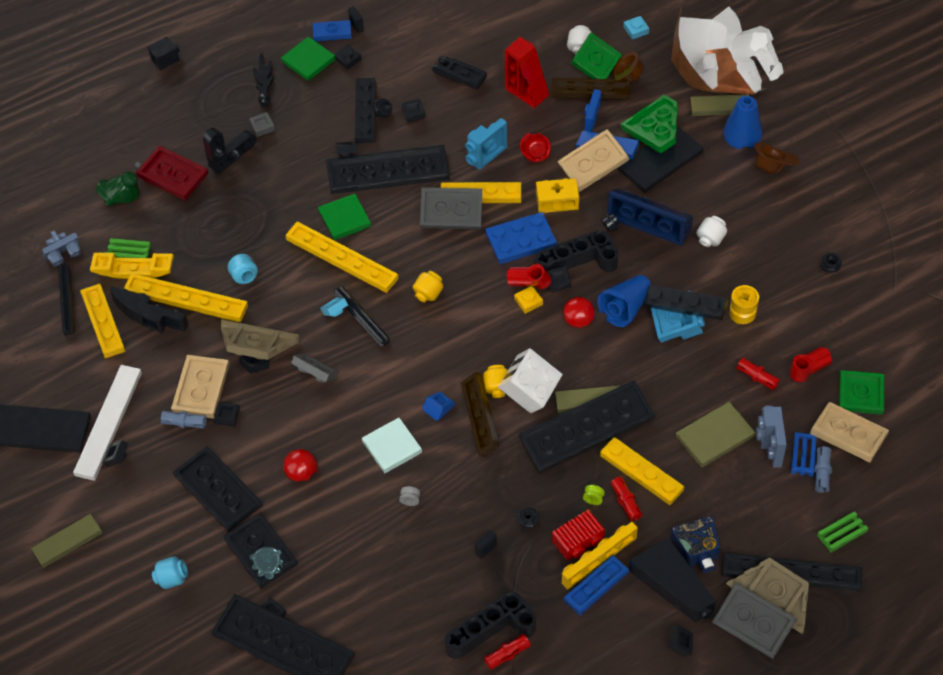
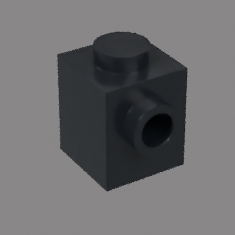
(164, 53)

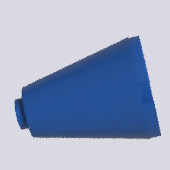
(743, 124)
(623, 300)

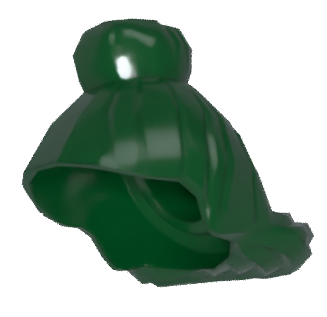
(119, 189)

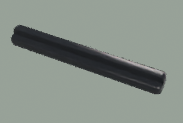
(66, 299)
(362, 317)

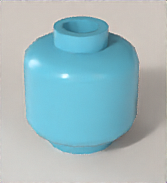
(242, 269)
(170, 572)

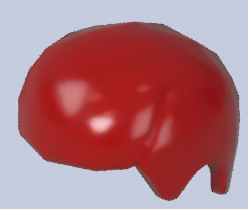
(535, 147)
(578, 312)
(300, 465)

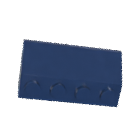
(650, 216)

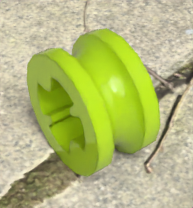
(593, 494)

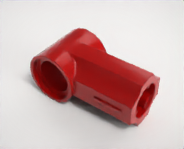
(528, 276)
(807, 364)

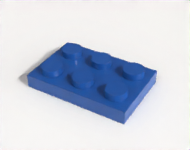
(520, 237)

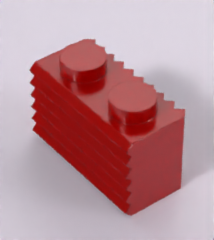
(578, 535)

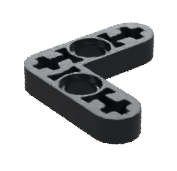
(222, 156)

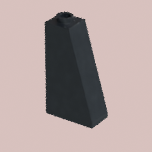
(674, 580)

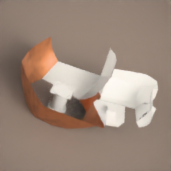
(717, 54)

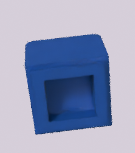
(438, 405)

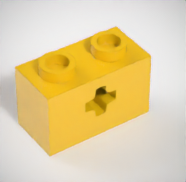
(557, 195)

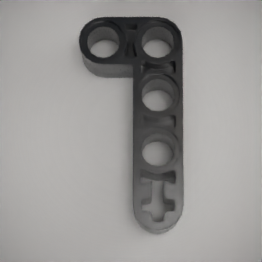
(581, 250)
(487, 628)

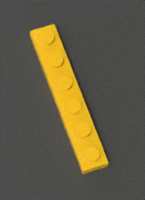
(342, 257)
(188, 297)

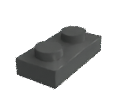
(318, 369)

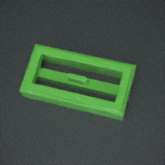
(129, 248)
(840, 523)

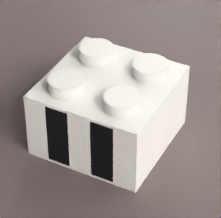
(530, 380)

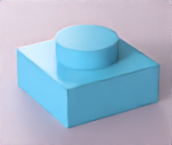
(636, 27)
(334, 307)

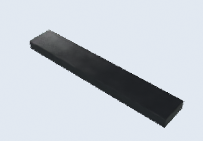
(814, 573)

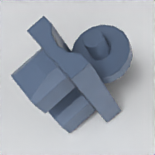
(59, 244)

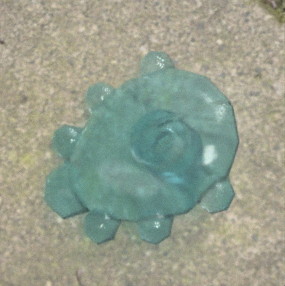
(267, 561)

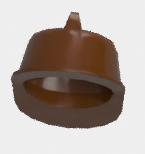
(628, 67)
(772, 159)

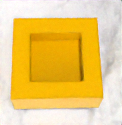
(528, 299)

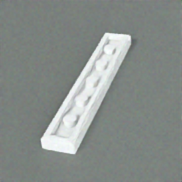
(107, 422)

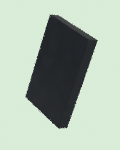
(253, 536)

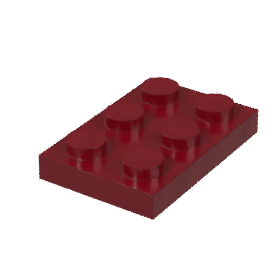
(172, 173)

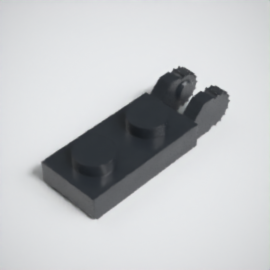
(460, 72)

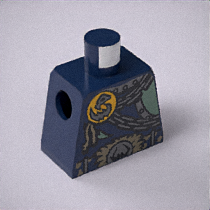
(697, 543)

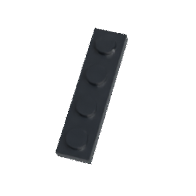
(364, 110)
(686, 302)

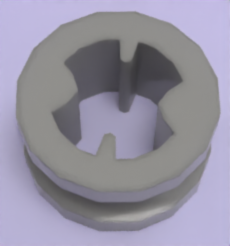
(409, 496)

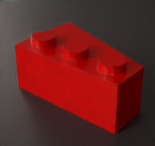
(524, 73)

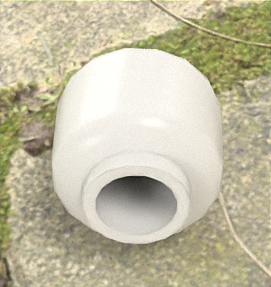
(577, 37)
(711, 231)

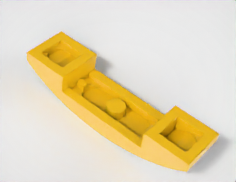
(108, 265)

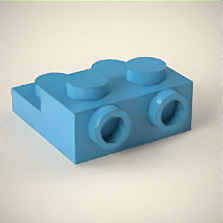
(486, 144)
(674, 324)

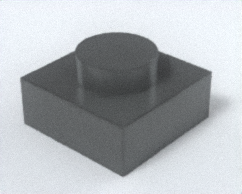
(262, 124)

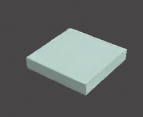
(391, 445)

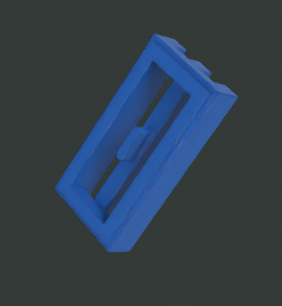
(802, 469)

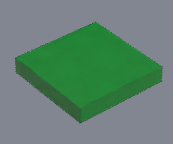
(308, 58)
(596, 58)
(344, 216)
(861, 392)

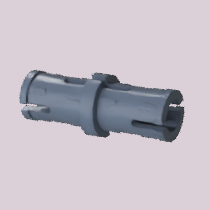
(183, 419)
(823, 469)

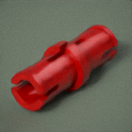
(758, 374)
(626, 499)
(507, 652)

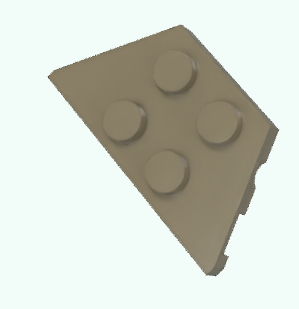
(256, 340)
(778, 587)

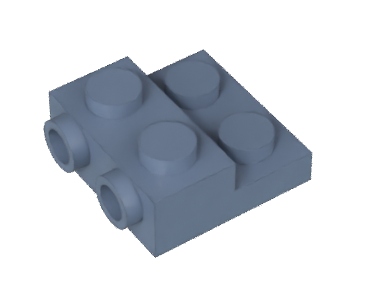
(772, 434)

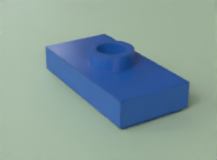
(332, 30)
(592, 110)

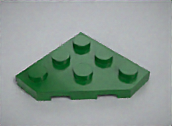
(655, 124)

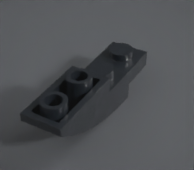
(140, 309)

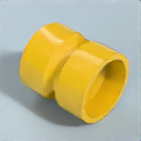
(744, 304)

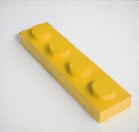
(493, 191)
(102, 321)
(642, 471)
(593, 559)

